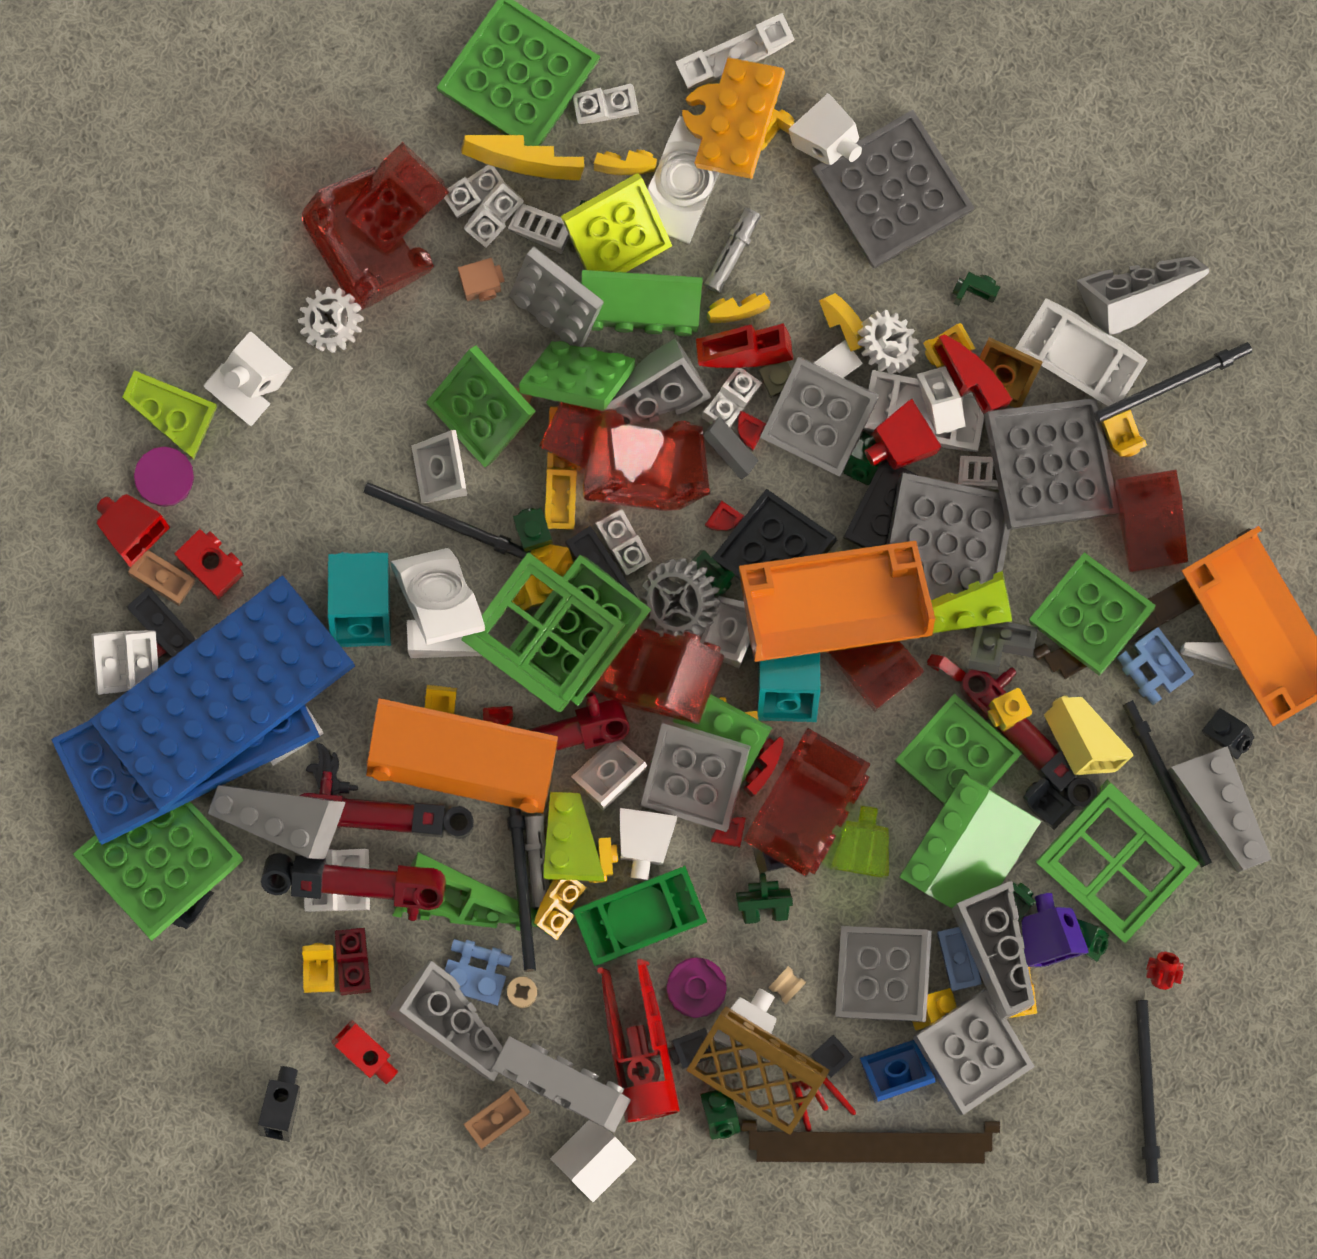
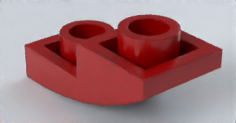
(768, 759)

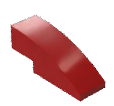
(745, 347)
(972, 375)

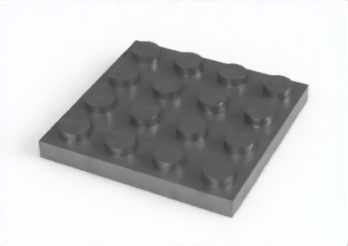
(894, 190)
(1051, 463)
(955, 528)

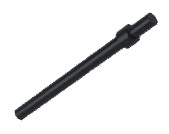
(1221, 360)
(500, 543)
(1141, 731)
(516, 825)
(1151, 1151)

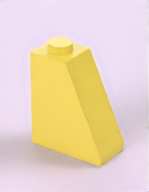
(1085, 737)

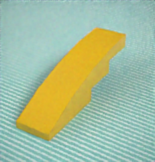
(511, 155)
(559, 490)

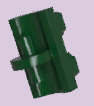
(762, 896)

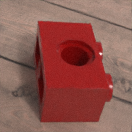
(216, 580)

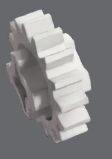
(339, 310)
(888, 342)

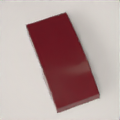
(352, 961)

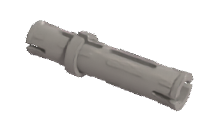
(737, 241)
(536, 854)

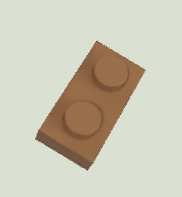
(162, 577)
(497, 1118)

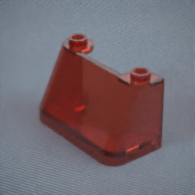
(351, 255)
(645, 464)

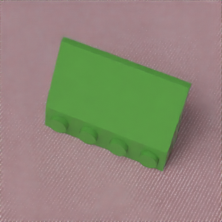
(646, 301)
(579, 628)
(969, 844)

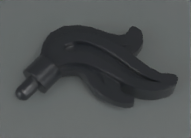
(326, 764)

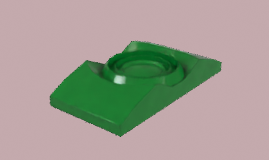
(639, 916)

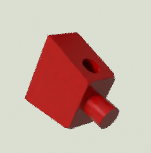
(903, 438)
(130, 526)
(355, 1043)

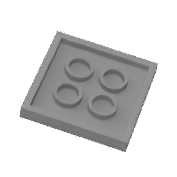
(555, 298)
(819, 416)
(695, 775)
(883, 973)
(973, 1052)

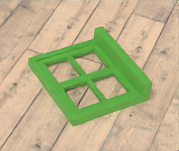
(519, 667)
(1146, 831)

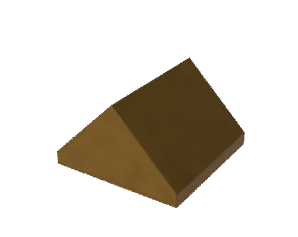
(1012, 368)

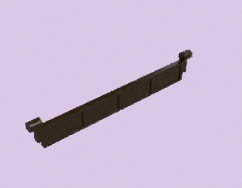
(1169, 604)
(870, 1146)

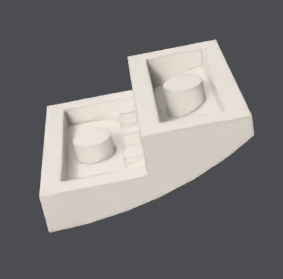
(123, 659)
(335, 902)

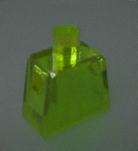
(863, 846)

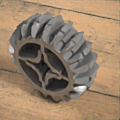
(662, 589)

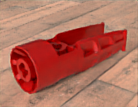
(648, 1096)

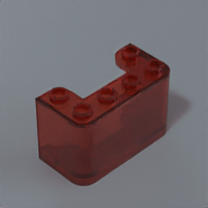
(663, 674)
(808, 803)

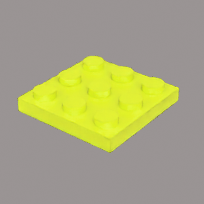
(617, 228)

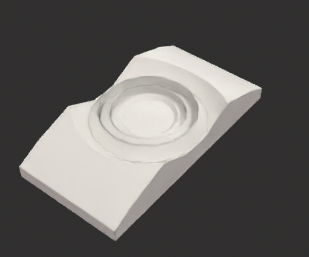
(679, 187)
(1081, 353)
(898, 389)
(438, 595)

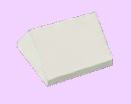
(439, 468)
(729, 631)
(609, 773)
(593, 1159)

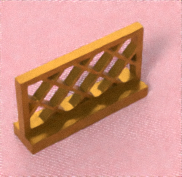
(765, 1046)

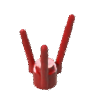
(796, 1086)

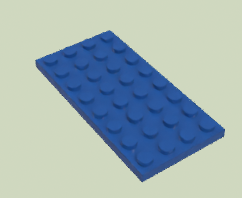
(222, 693)
(118, 802)

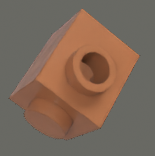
(481, 280)

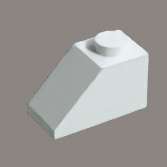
(941, 400)

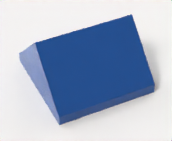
(896, 1070)

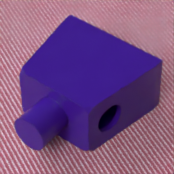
(1051, 934)

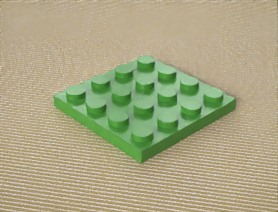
(518, 72)
(160, 866)

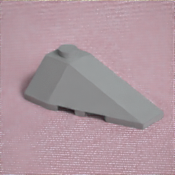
(1129, 298)
(660, 385)
(442, 1016)

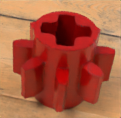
(1165, 970)

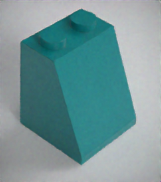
(359, 599)
(789, 688)

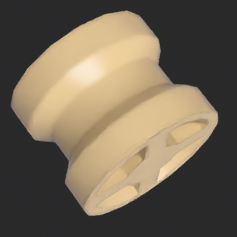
(787, 985)
(522, 991)

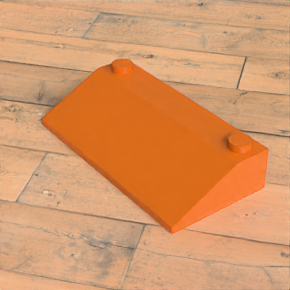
(836, 601)
(1258, 624)
(461, 756)

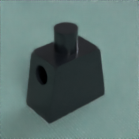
(278, 1117)

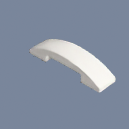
(751, 46)

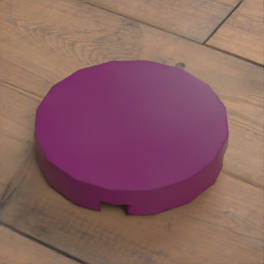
(164, 476)
(687, 987)

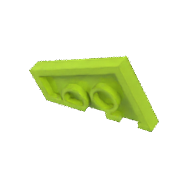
(171, 410)
(974, 607)
(569, 841)

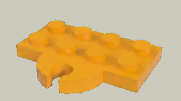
(734, 116)

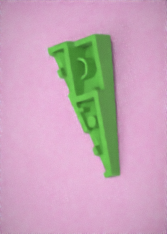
(469, 900)

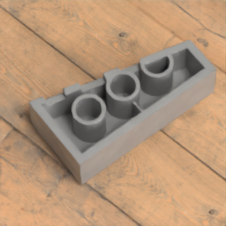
(1223, 806)
(287, 820)
(996, 945)
(562, 1084)

